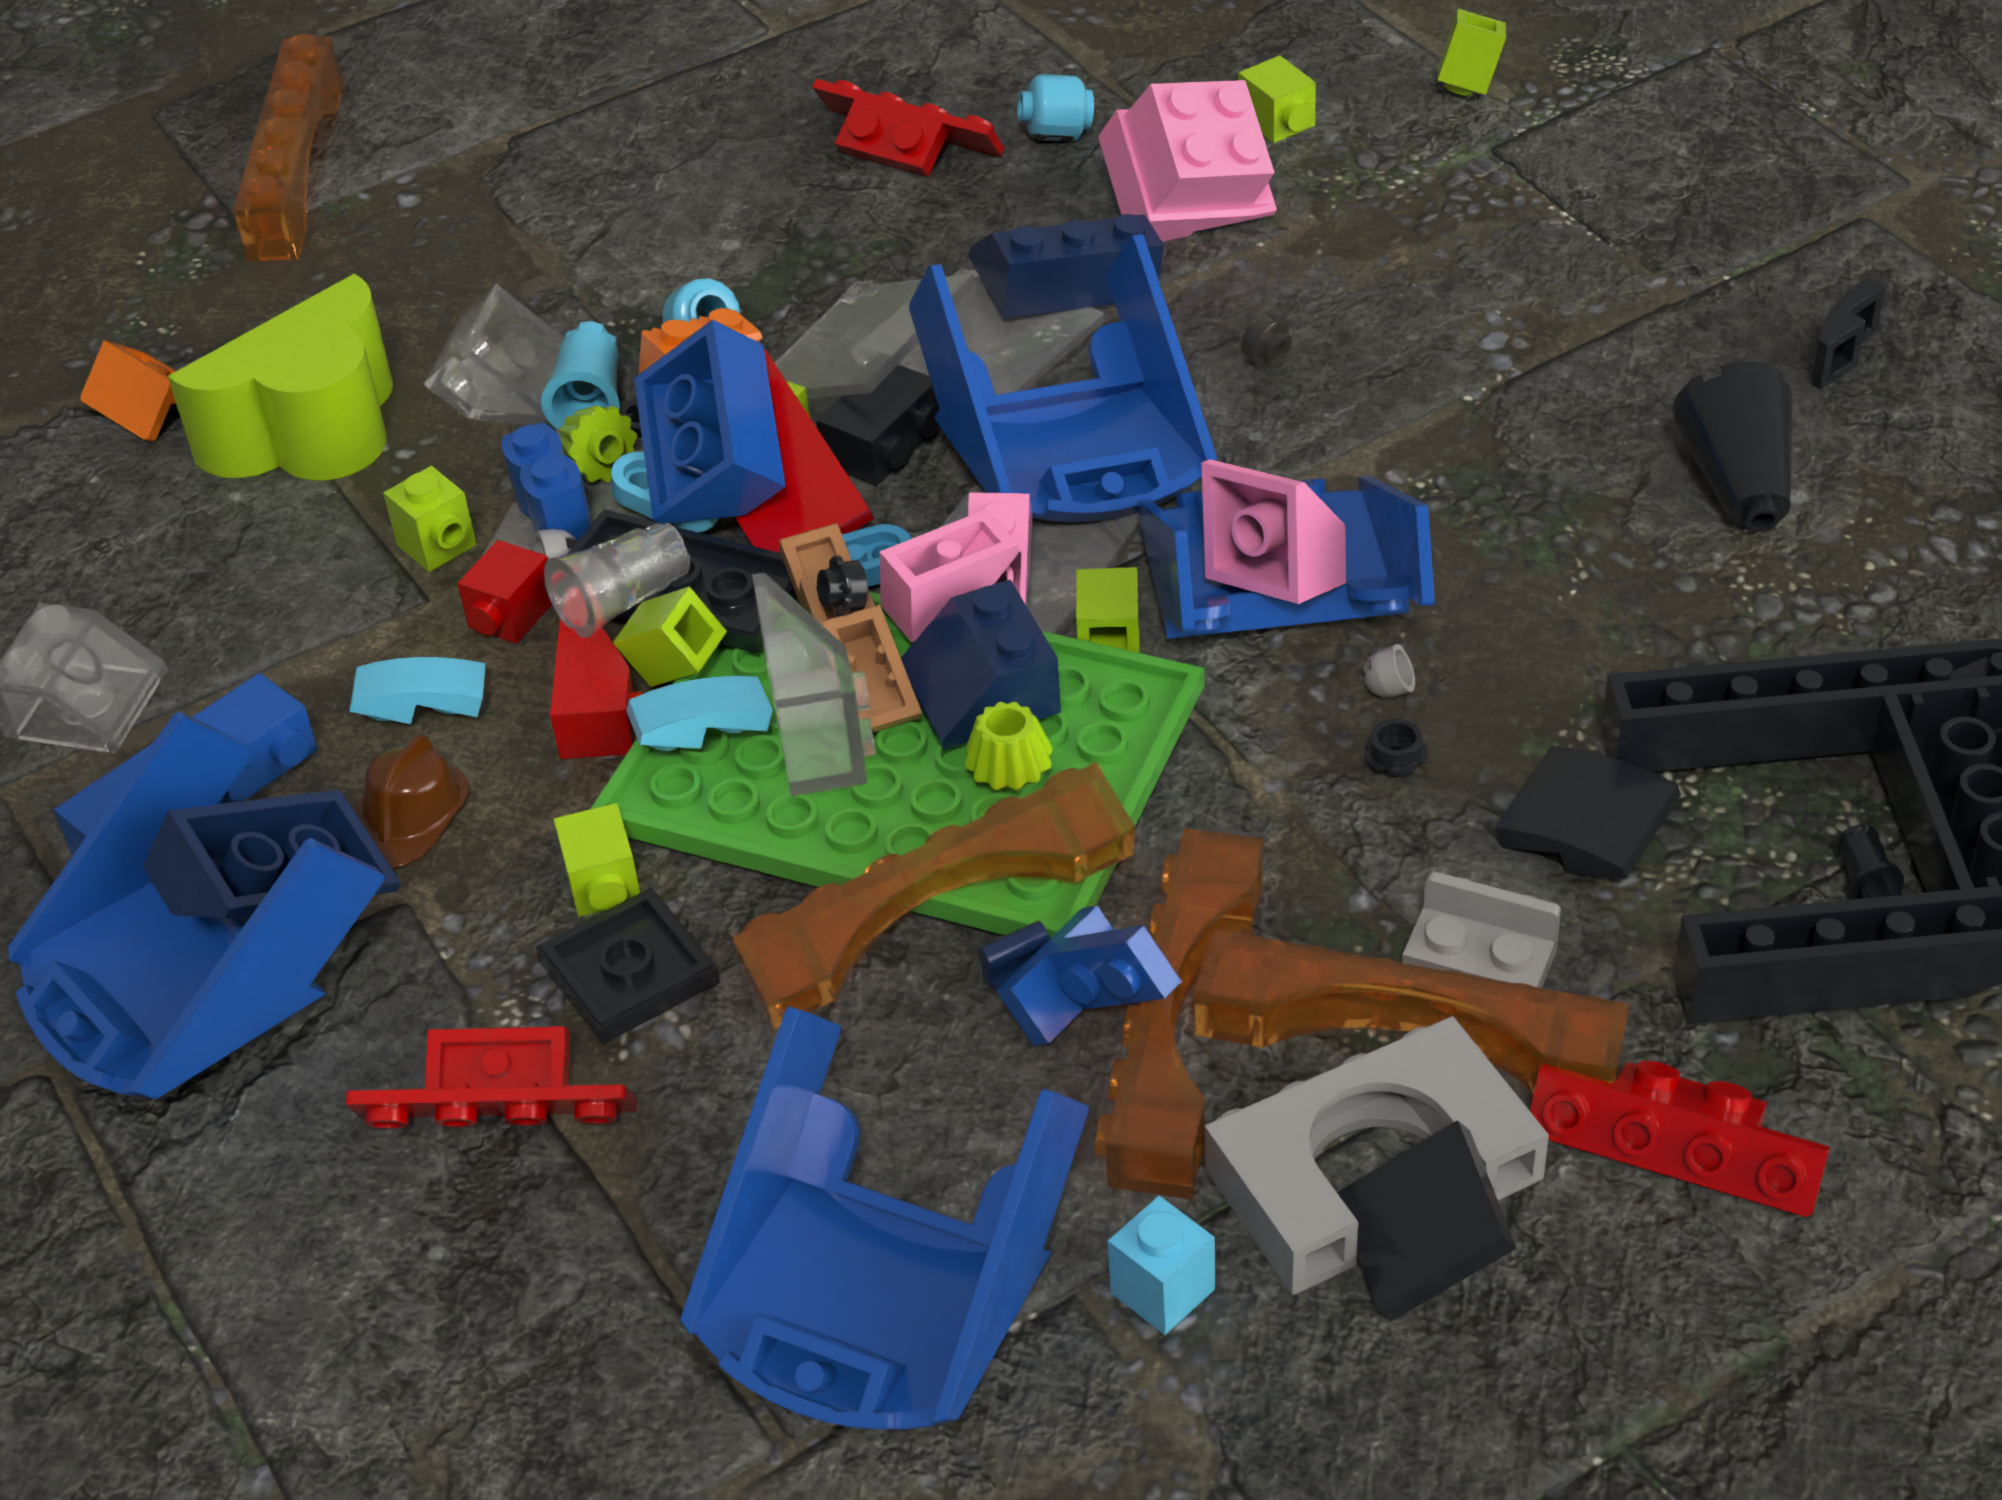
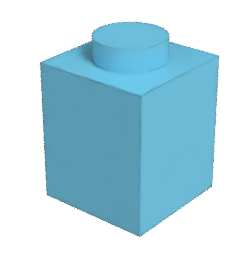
(1161, 1264)

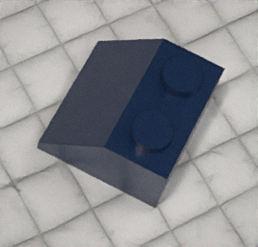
(981, 654)

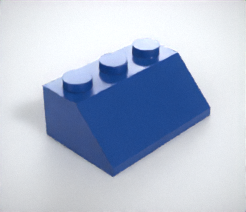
(709, 428)

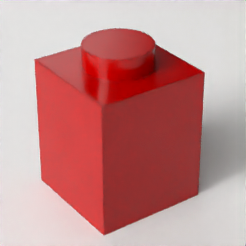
(505, 592)

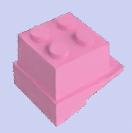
(1189, 157)

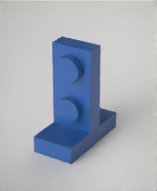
(1085, 969)

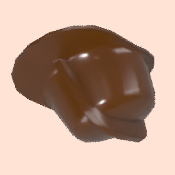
(410, 800)

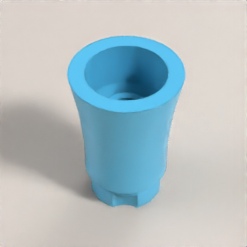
(583, 374)

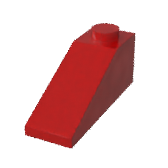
(591, 697)

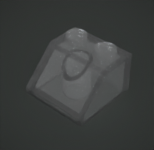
(496, 361)
(75, 680)

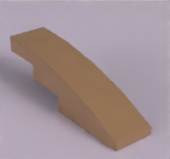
(861, 631)

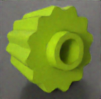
(596, 440)
(1007, 747)

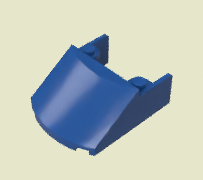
(1082, 444)
(1384, 564)
(157, 995)
(852, 1295)

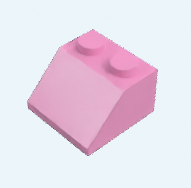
(1269, 534)

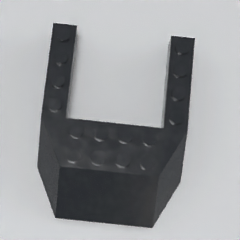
(1939, 748)

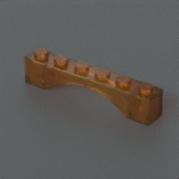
(274, 184)
(1054, 833)
(1276, 990)
(1159, 1114)

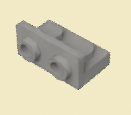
(1484, 931)

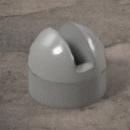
(553, 542)
(1389, 672)

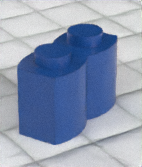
(545, 480)

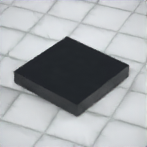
(627, 965)
(1426, 1221)

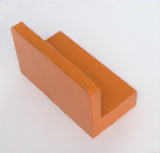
(130, 389)

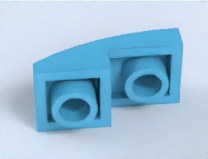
(395, 686)
(683, 711)

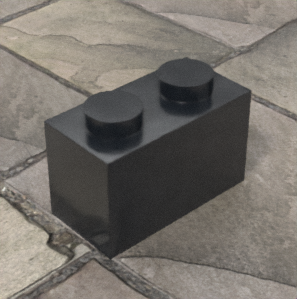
(881, 428)

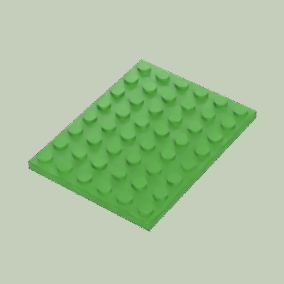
(738, 806)

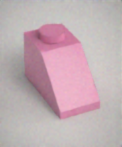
(943, 563)

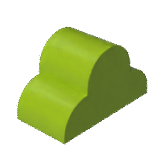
(292, 392)

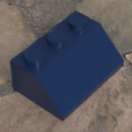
(1057, 264)
(231, 854)

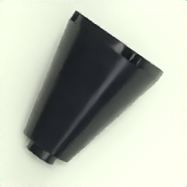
(1741, 440)

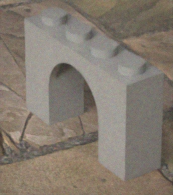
(1417, 1085)

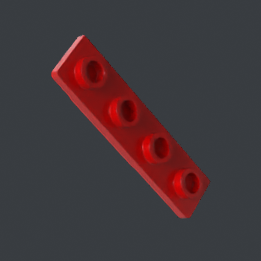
(899, 133)
(494, 1073)
(1682, 1131)

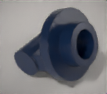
(1008, 953)

